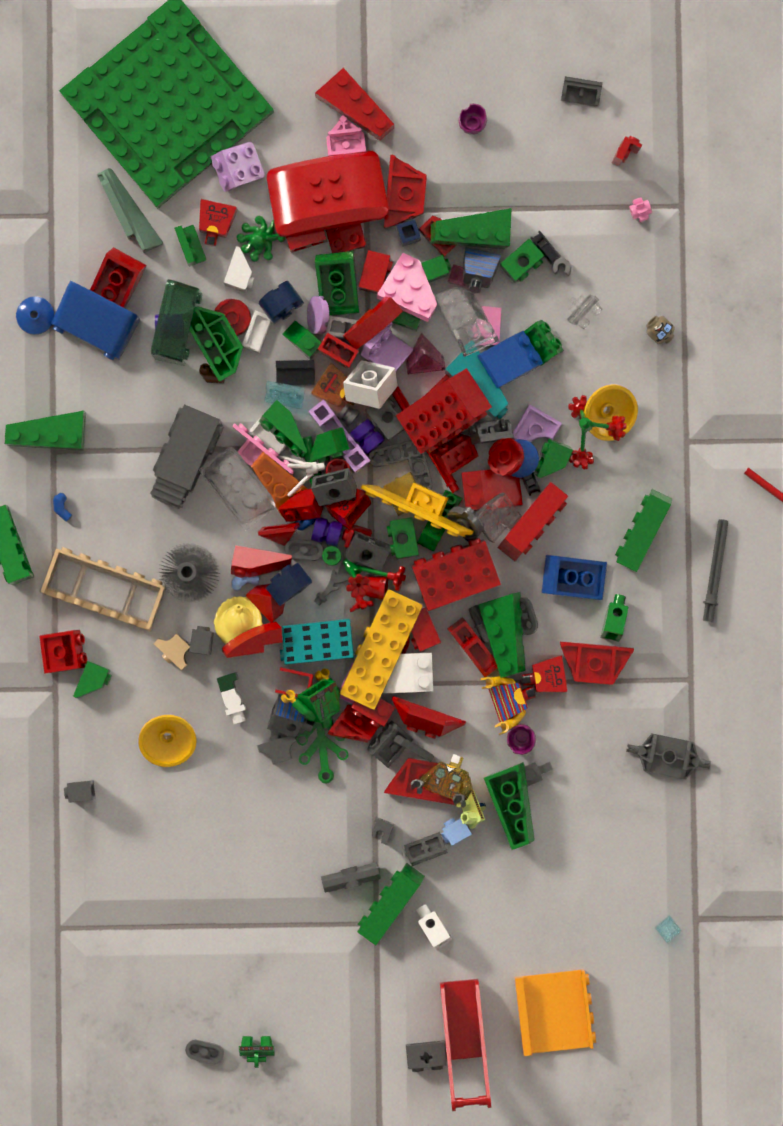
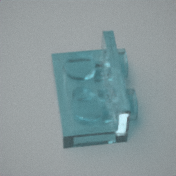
(286, 394)

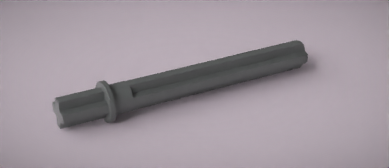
(715, 572)

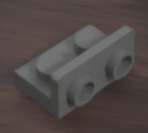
(385, 747)

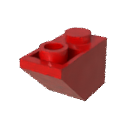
(301, 507)

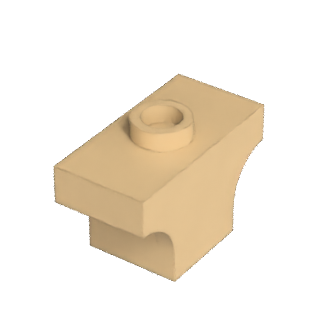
(174, 650)

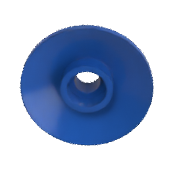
(41, 322)
(530, 461)

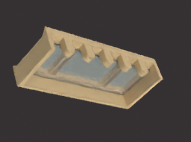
(103, 588)

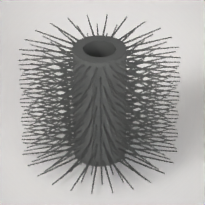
(194, 581)

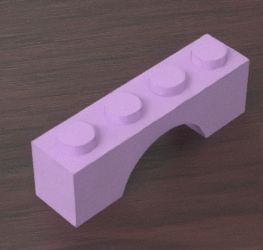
(328, 421)

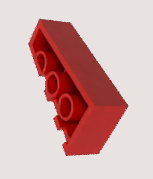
(350, 100)
(532, 522)

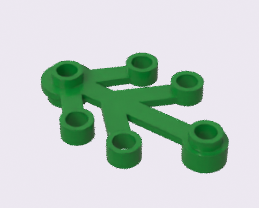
(321, 743)

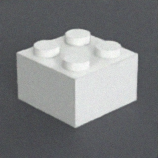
(370, 384)

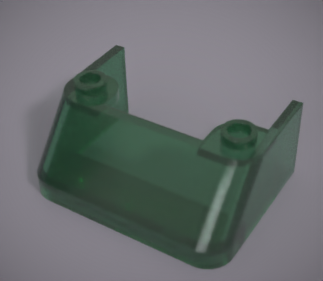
(175, 322)

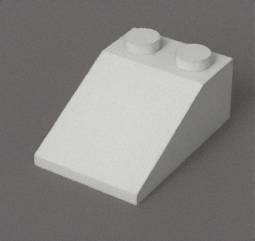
(411, 674)

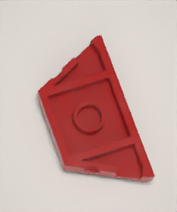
(404, 192)
(595, 662)
(412, 770)

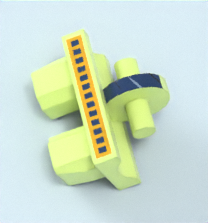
(472, 812)

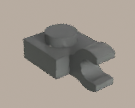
(533, 773)

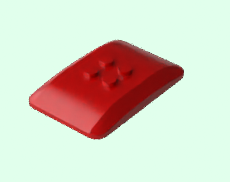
(327, 193)

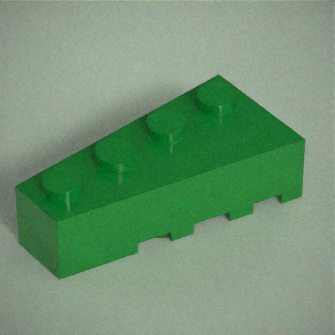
(505, 632)

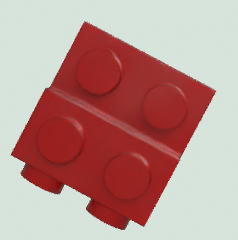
(63, 651)

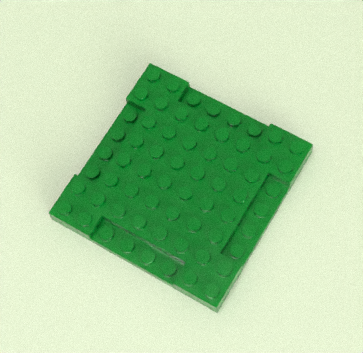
(166, 101)

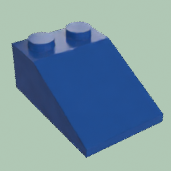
(510, 359)
(574, 577)

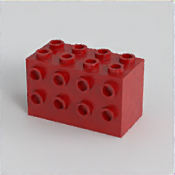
(444, 412)
(455, 574)

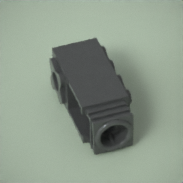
(190, 442)

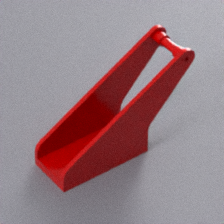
(464, 1032)

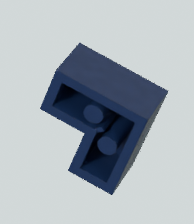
(289, 583)

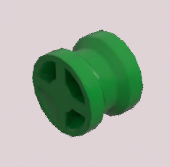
(328, 552)

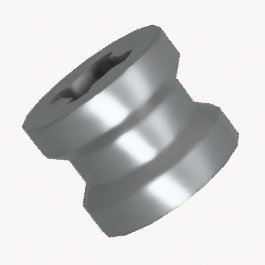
(348, 414)

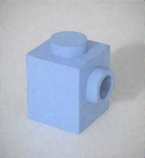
(455, 831)

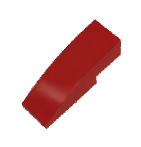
(373, 322)
(253, 640)
(473, 647)

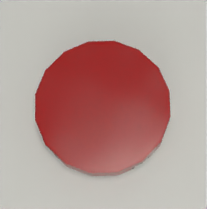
(236, 313)
(505, 456)

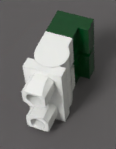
(231, 698)

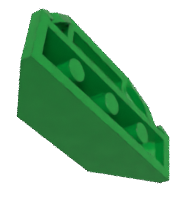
(216, 341)

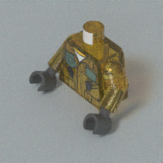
(446, 781)

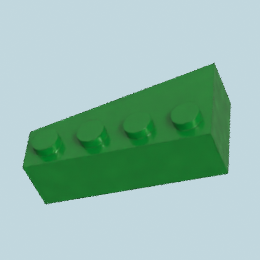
(475, 230)
(52, 432)
(644, 530)
(12, 552)
(512, 804)
(391, 903)

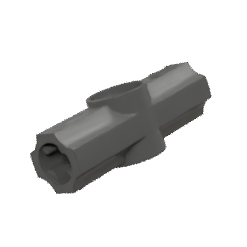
(350, 877)

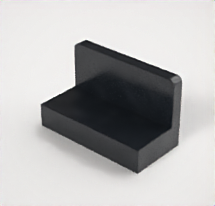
(295, 372)

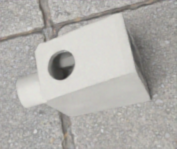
(438, 934)

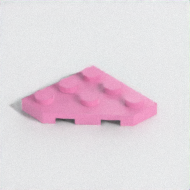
(410, 288)

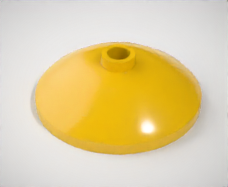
(618, 402)
(163, 749)

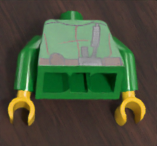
(318, 701)

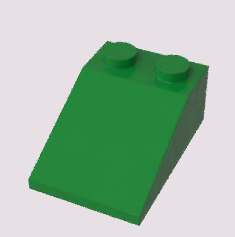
(338, 282)

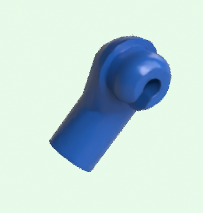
(58, 504)

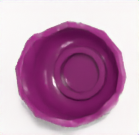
(473, 119)
(521, 739)

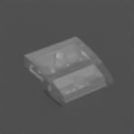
(497, 516)

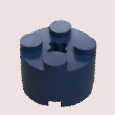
(279, 302)

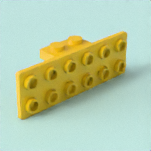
(421, 502)
(381, 649)

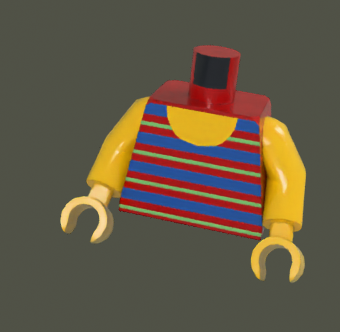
(508, 700)

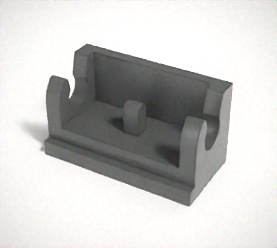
(581, 91)
(490, 431)
(383, 826)
(425, 849)

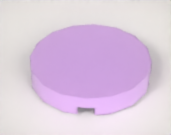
(317, 314)

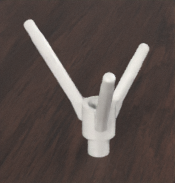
(311, 469)

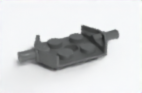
(653, 751)

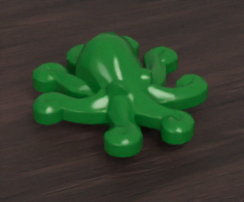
(261, 238)

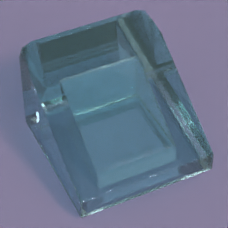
(668, 929)

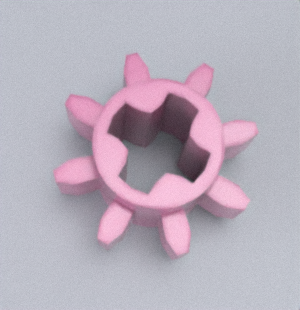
(640, 209)

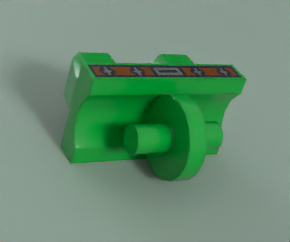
(248, 1049)

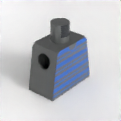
(479, 268)
(287, 719)

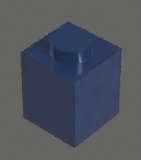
(408, 233)

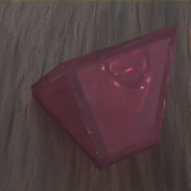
(424, 358)

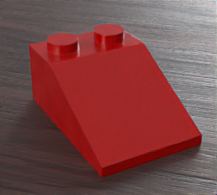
(118, 277)
(485, 484)

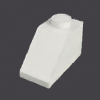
(239, 273)

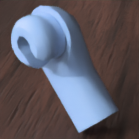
(238, 582)

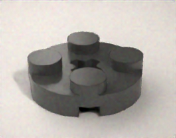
(466, 518)

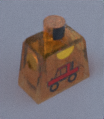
(331, 386)

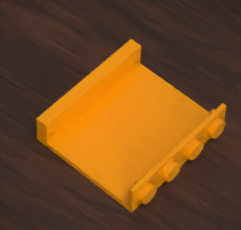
(554, 1011)

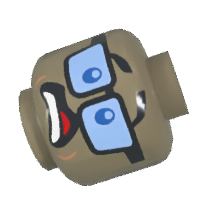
(660, 330)

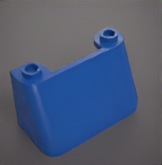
(95, 320)

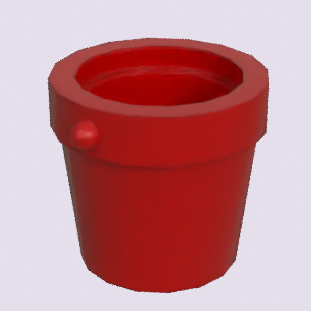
(379, 587)

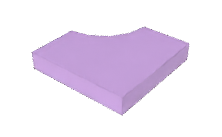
(536, 425)

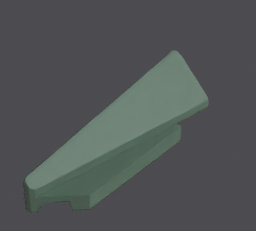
(128, 212)

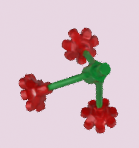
(615, 429)
(359, 585)

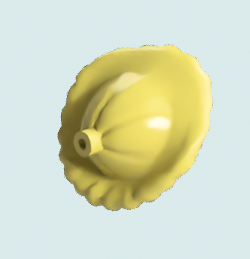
(236, 617)

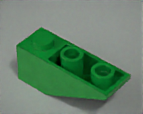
(282, 425)
(431, 535)

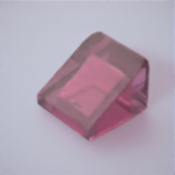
(456, 276)

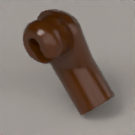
(208, 374)

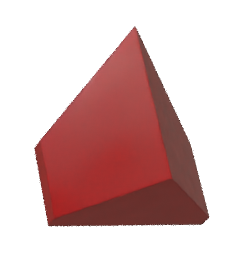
(265, 602)

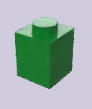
(436, 268)

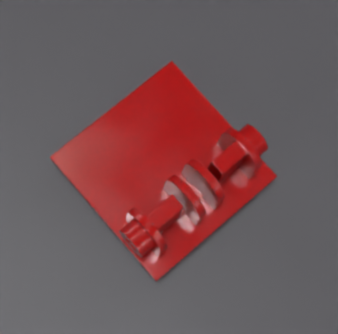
(346, 238)

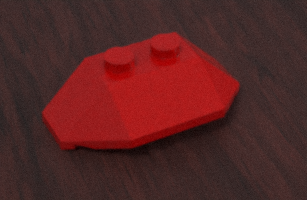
(425, 719)

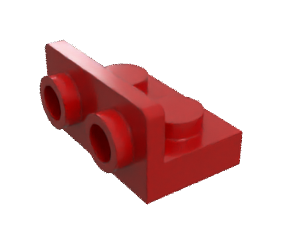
(627, 145)
(456, 453)
(378, 716)

